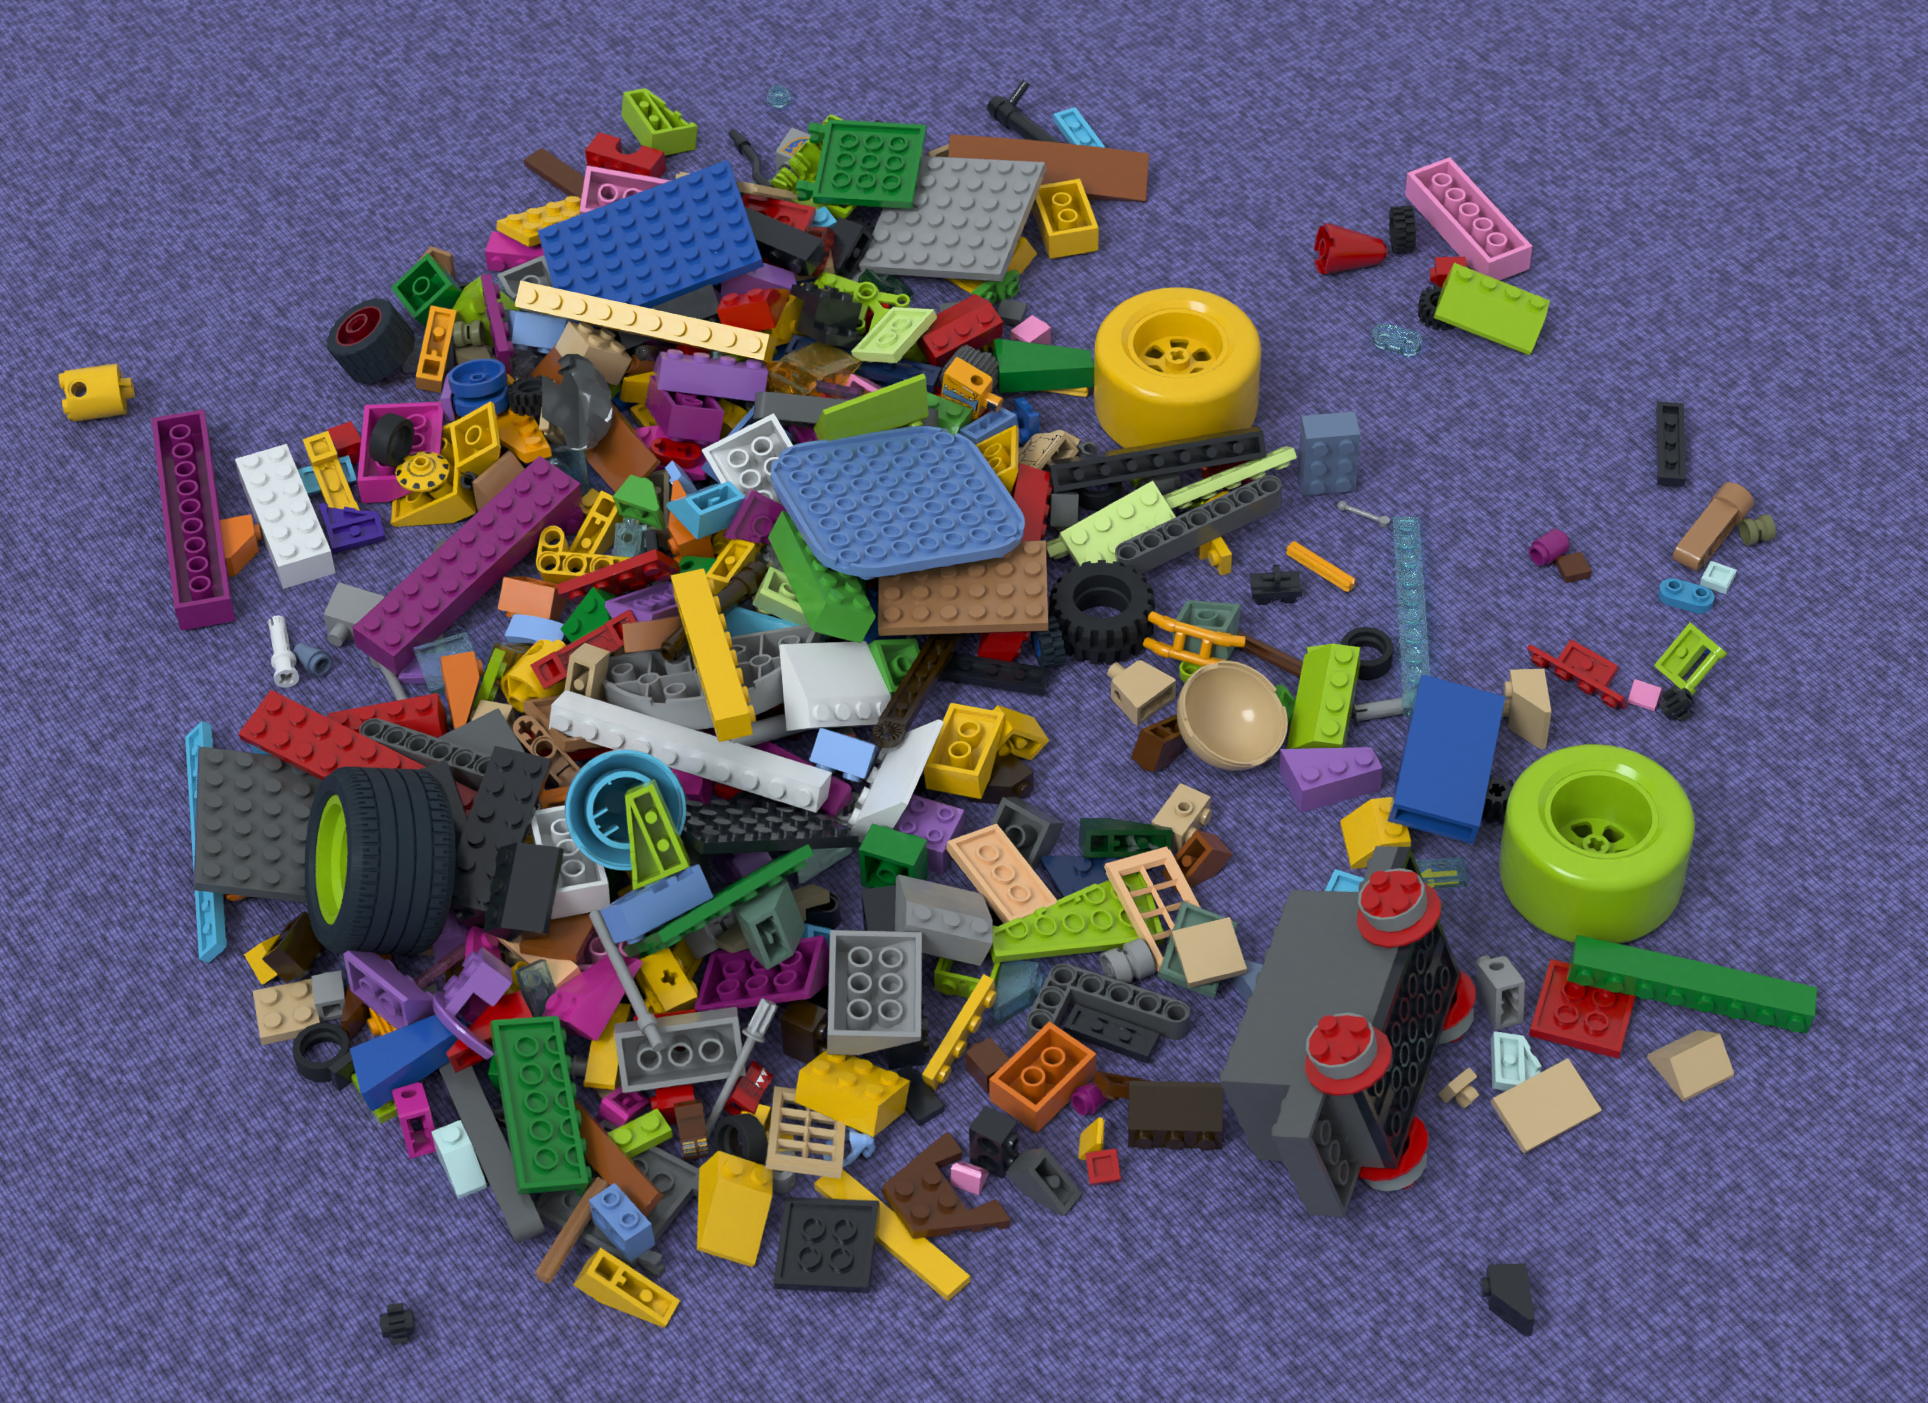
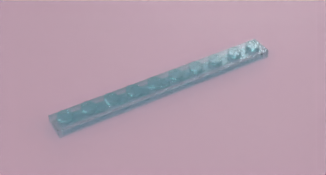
(1410, 606)

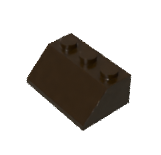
(1175, 1115)

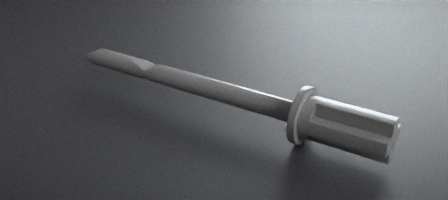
(754, 1032)

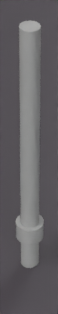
(646, 1021)

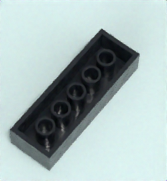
(879, 915)

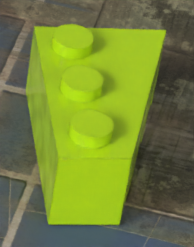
(656, 124)

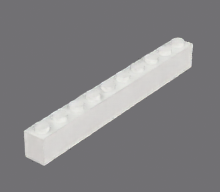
(691, 751)

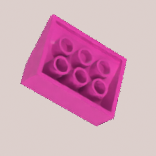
(378, 481)

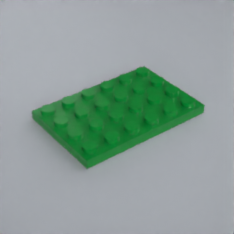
(721, 903)

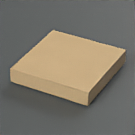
(1209, 952)

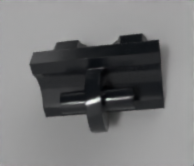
(1275, 585)

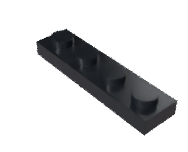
(1670, 444)

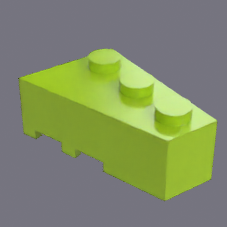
(653, 837)

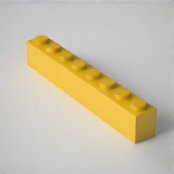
(712, 656)

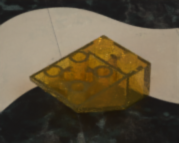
(801, 369)

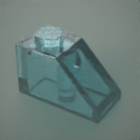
(1016, 989)

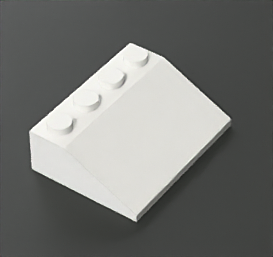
(748, 456)
(831, 685)
(894, 780)

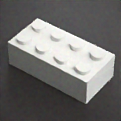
(581, 881)

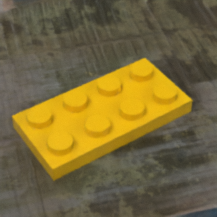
(525, 226)

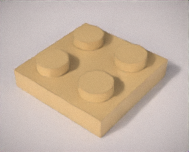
(284, 1010)

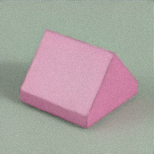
(1645, 695)
(968, 1177)

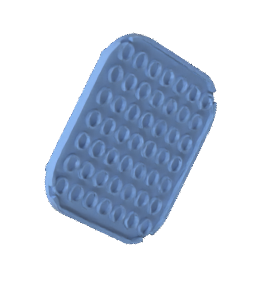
(896, 501)

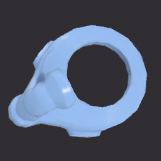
(859, 1143)

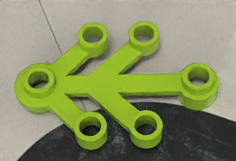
(873, 302)

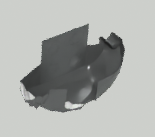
(579, 404)

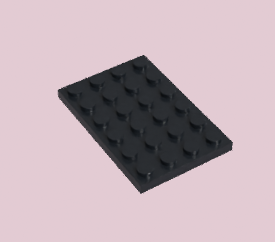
(760, 827)

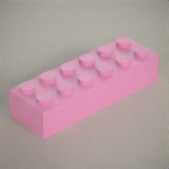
(1468, 220)

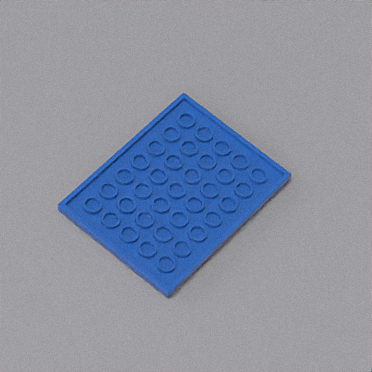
(656, 241)

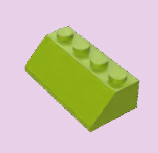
(1491, 309)
(1325, 698)

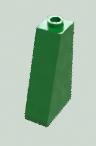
(1041, 366)

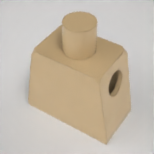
(1140, 690)

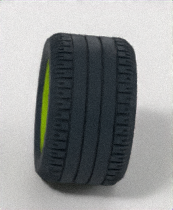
(379, 860)

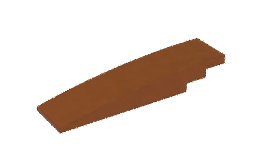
(1102, 171)
(621, 450)

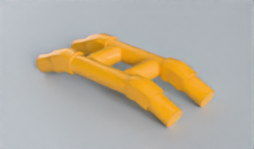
(1182, 629)

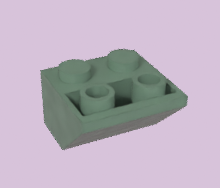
(771, 924)

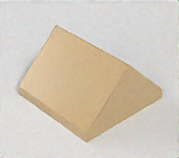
(1693, 1063)

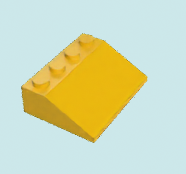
(439, 506)

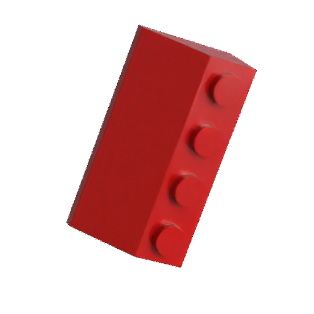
(416, 713)

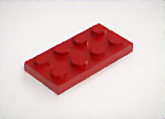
(622, 576)

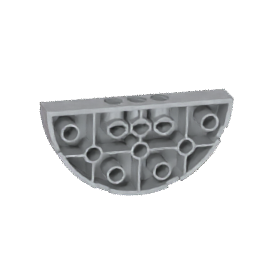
(673, 689)

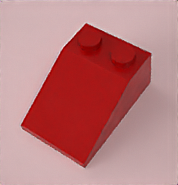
(753, 310)

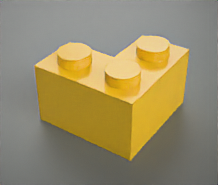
(1020, 735)

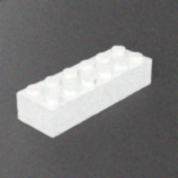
(285, 516)

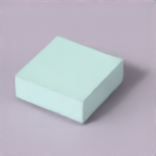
(1718, 577)

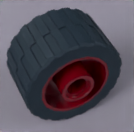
(370, 341)

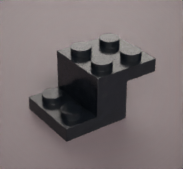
(828, 315)

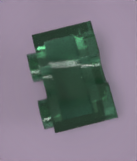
(886, 284)

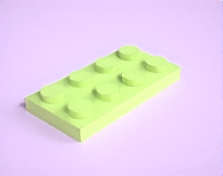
(1101, 532)

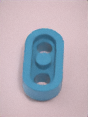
(1686, 595)

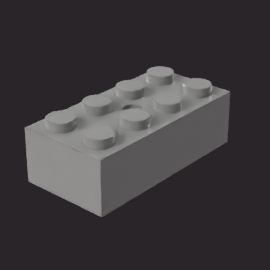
(710, 1050)

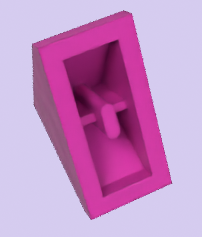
(622, 1107)

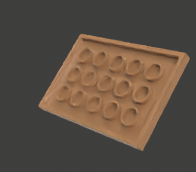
(969, 596)

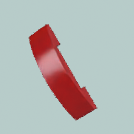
(609, 637)

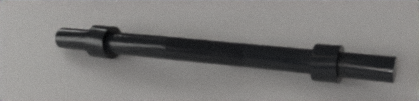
(744, 147)

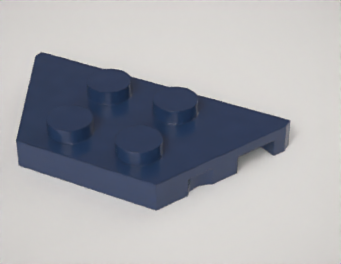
(1076, 872)

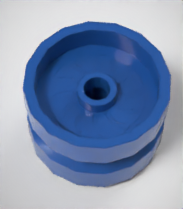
(478, 383)

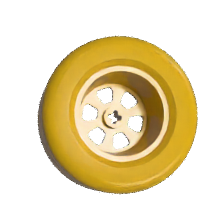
(1175, 367)

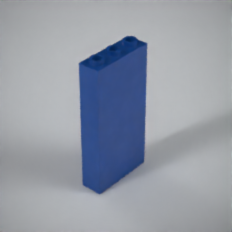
(1446, 759)

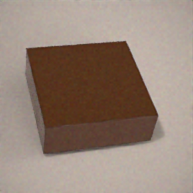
(1573, 567)

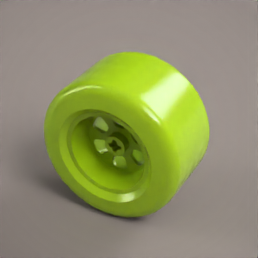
(1587, 882)

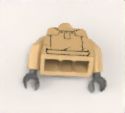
(1050, 447)

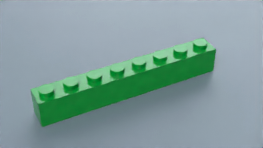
(1692, 984)

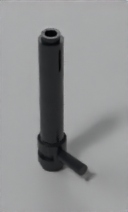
(1012, 118)

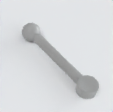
(1384, 521)

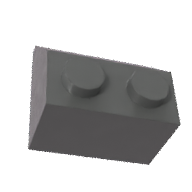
(1027, 828)

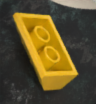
(1002, 455)

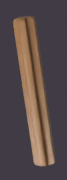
(569, 1234)

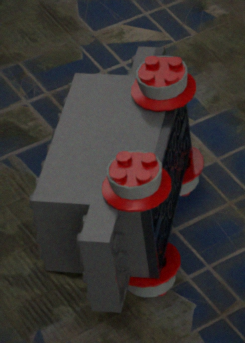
(1348, 1034)

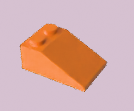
(682, 541)

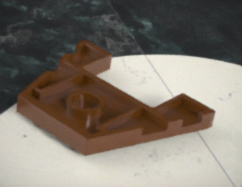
(929, 1203)

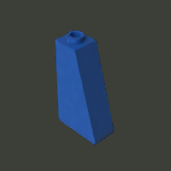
(401, 1058)

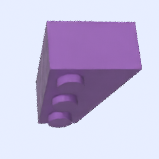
(1329, 774)

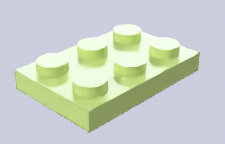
(894, 334)

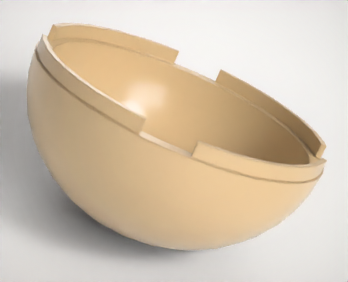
(1231, 716)

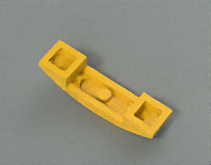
(329, 471)

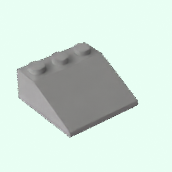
(951, 919)

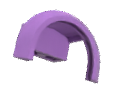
(486, 978)

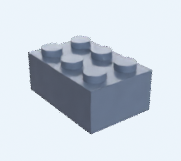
(1328, 453)

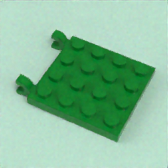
(866, 163)

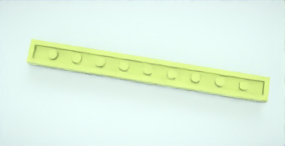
(1207, 487)

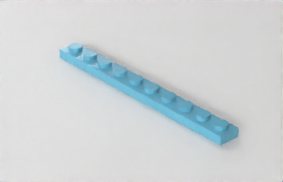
(209, 905)

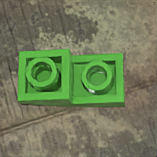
(999, 289)

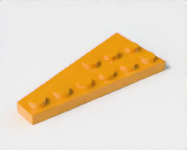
(521, 436)

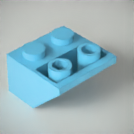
(707, 508)

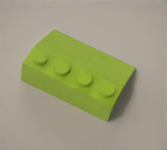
(881, 410)

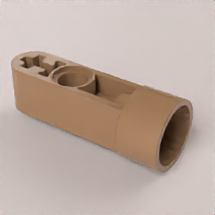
(1724, 512)
(543, 740)

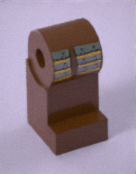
(691, 1129)

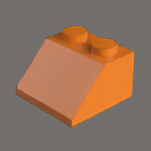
(531, 597)

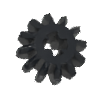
(1497, 798)

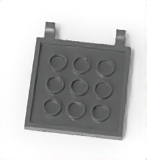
(672, 1177)

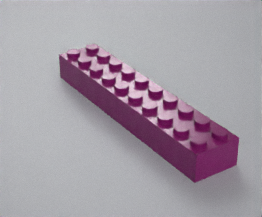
(192, 520)
(467, 565)

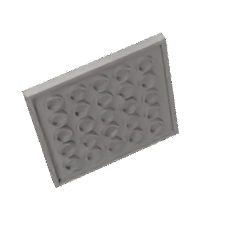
(960, 222)

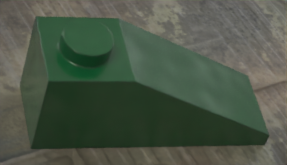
(1120, 838)

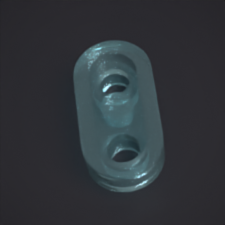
(1396, 339)

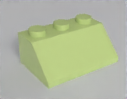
(778, 598)

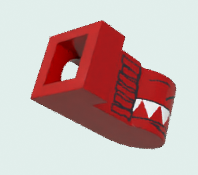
(748, 1089)

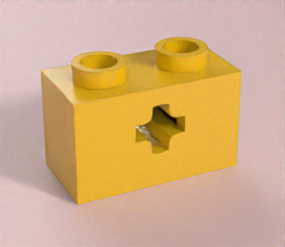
(662, 996)

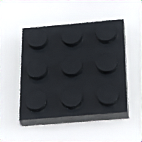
(827, 1245)

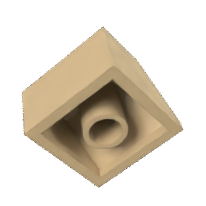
(1528, 705)

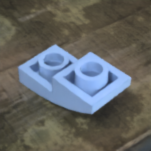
(679, 474)
(532, 629)

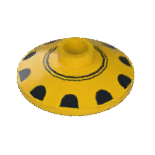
(422, 471)

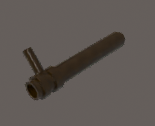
(741, 587)

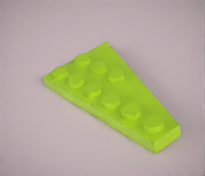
(1076, 924)

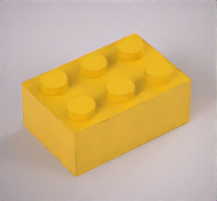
(1065, 219)
(852, 1092)

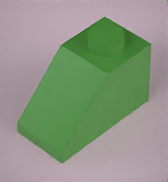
(639, 501)

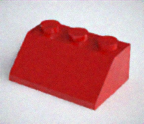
(965, 323)

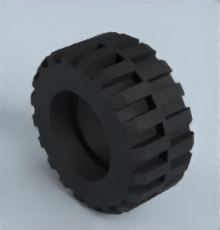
(1104, 586)

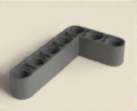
(1072, 985)

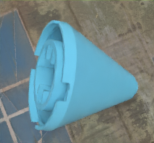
(598, 806)

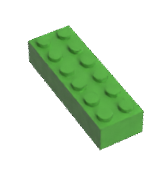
(828, 598)

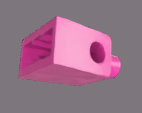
(411, 1106)

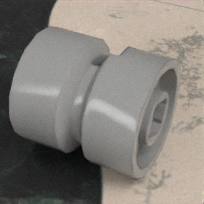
(1132, 961)

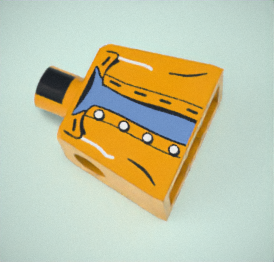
(969, 388)

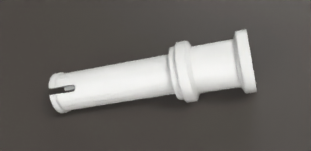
(282, 659)

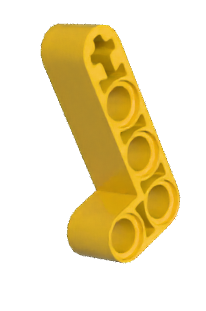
(565, 560)

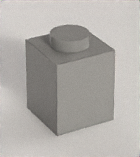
(329, 995)

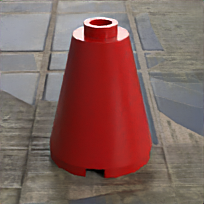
(1346, 249)

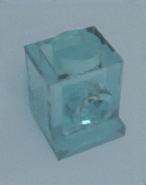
(636, 545)

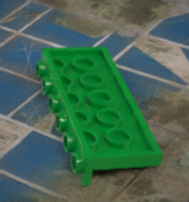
(540, 1105)

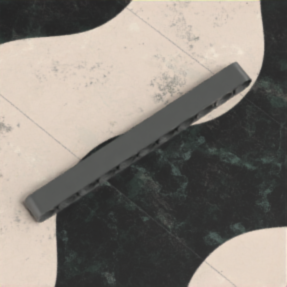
(491, 1149)

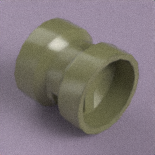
(469, 333)
(1758, 529)

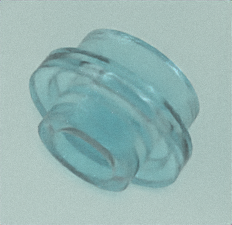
(778, 96)

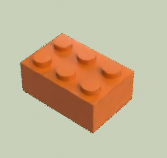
(1042, 1077)

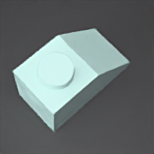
(458, 1159)

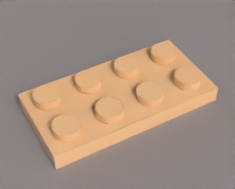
(1000, 873)

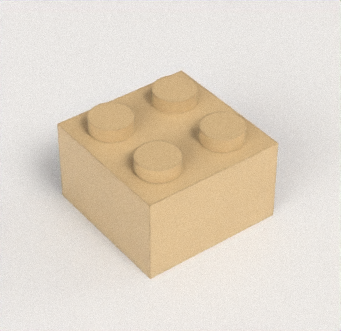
(596, 346)

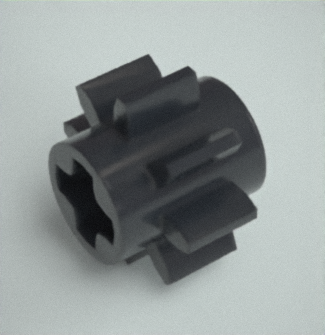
(1677, 703)
(397, 1323)

